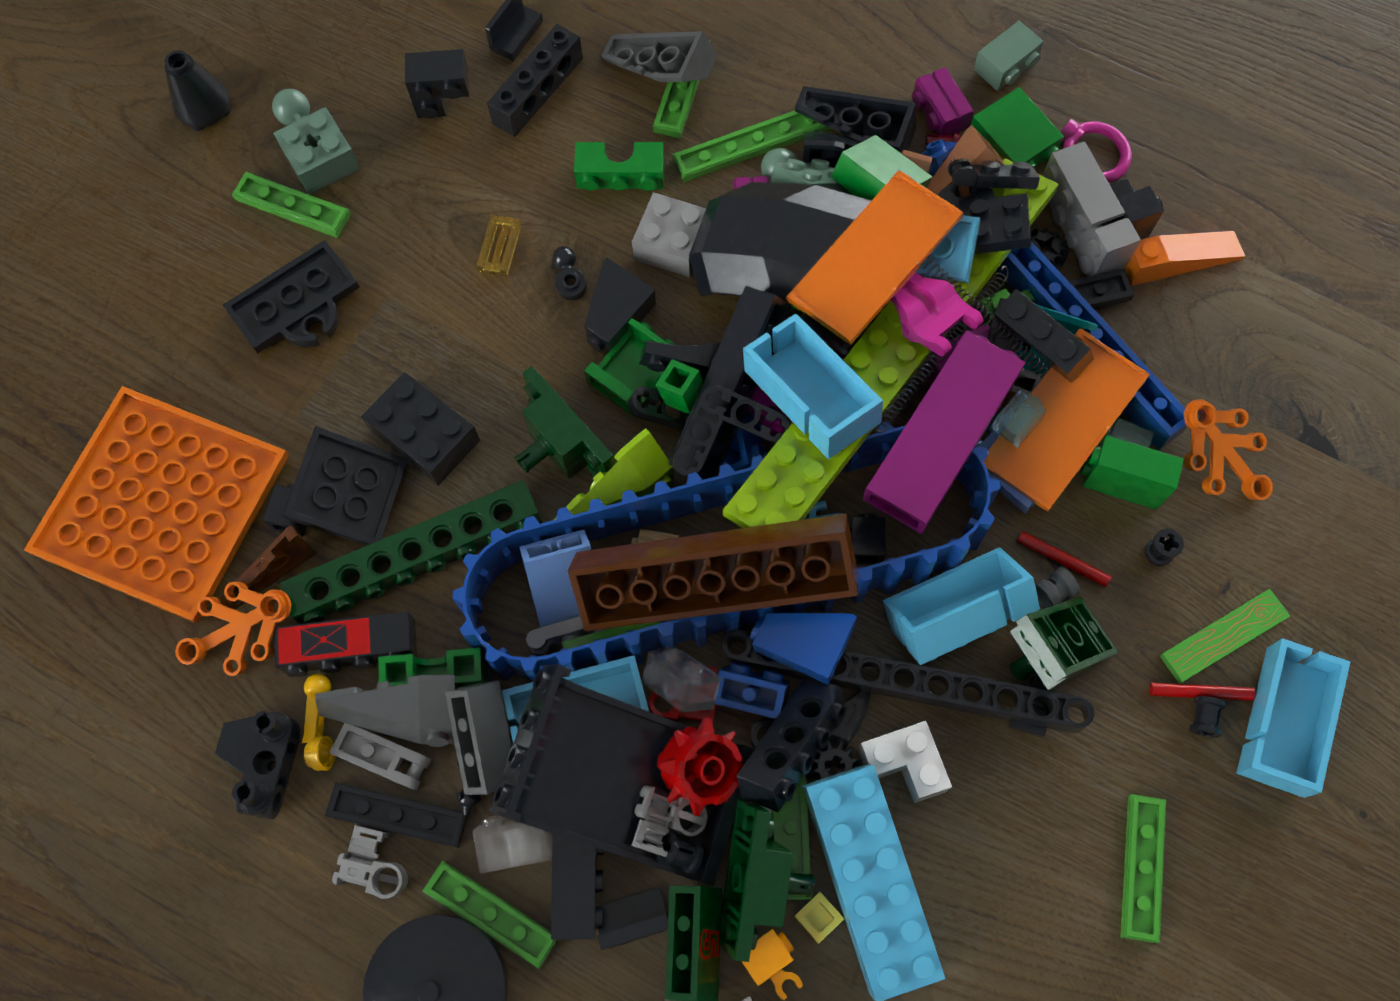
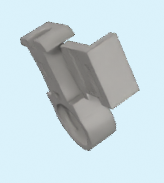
(657, 820)
(363, 861)

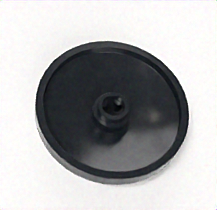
(436, 962)

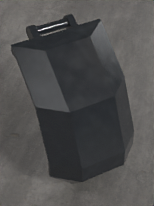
(768, 236)

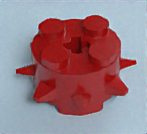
(700, 766)

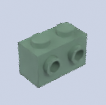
(1008, 56)

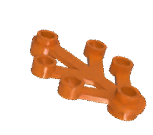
(1223, 449)
(239, 626)

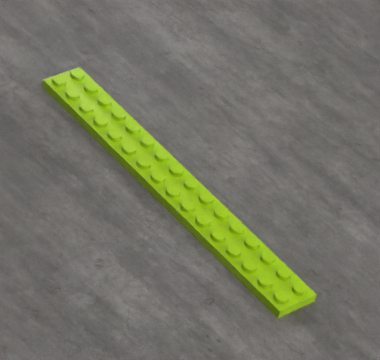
(795, 470)

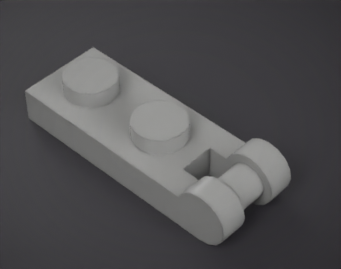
(543, 638)
(379, 756)

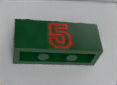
(693, 943)

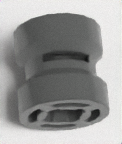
(1057, 588)

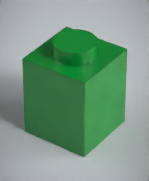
(680, 386)

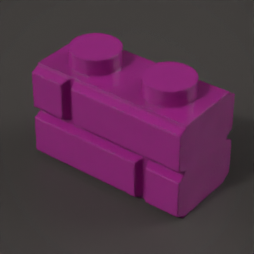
(942, 103)

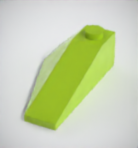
(637, 469)

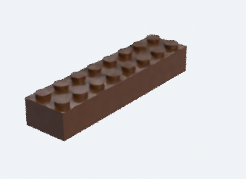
(715, 573)

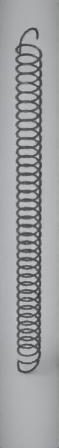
(1005, 280)
(990, 319)

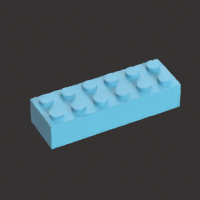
(873, 883)

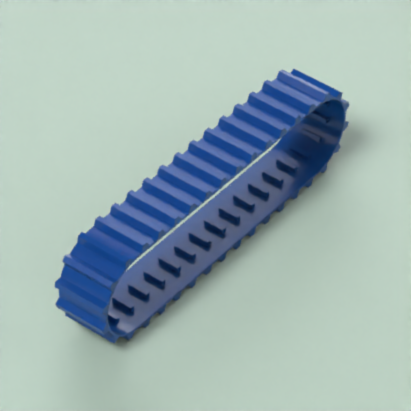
(684, 500)

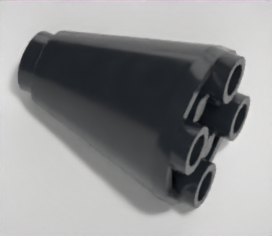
(194, 92)

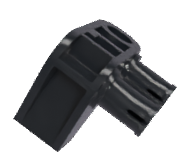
(252, 748)

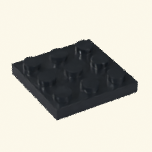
(345, 487)

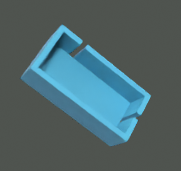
(813, 386)
(961, 605)
(614, 679)
(1294, 718)

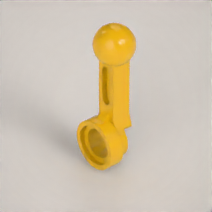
(318, 746)

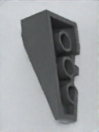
(663, 55)
(403, 711)

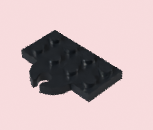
(1002, 219)
(294, 300)

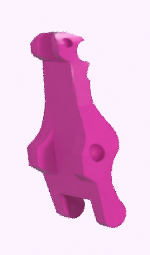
(930, 310)

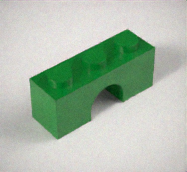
(640, 171)
(466, 664)

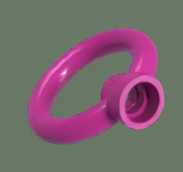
(1074, 131)

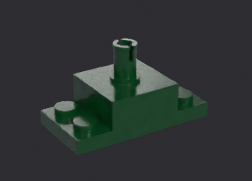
(558, 432)
(1060, 643)
(756, 881)

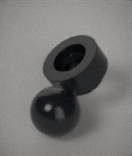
(564, 259)

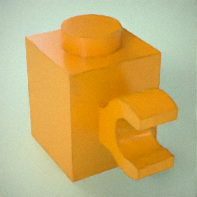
(769, 958)

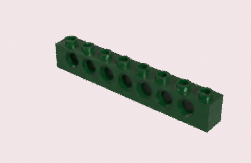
(395, 549)

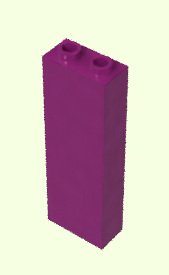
(943, 431)

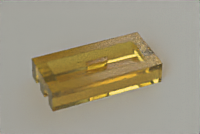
(494, 266)

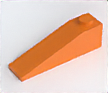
(1181, 253)

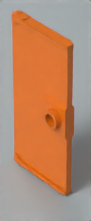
(874, 257)
(1072, 426)

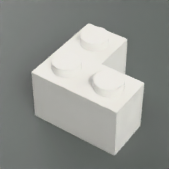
(912, 753)

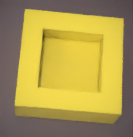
(819, 917)

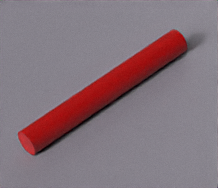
(1064, 558)
(1192, 690)

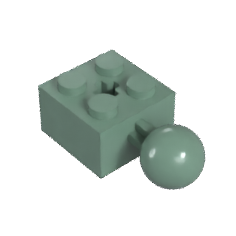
(311, 141)
(783, 167)

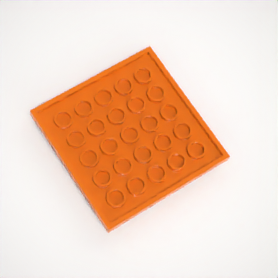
(158, 503)

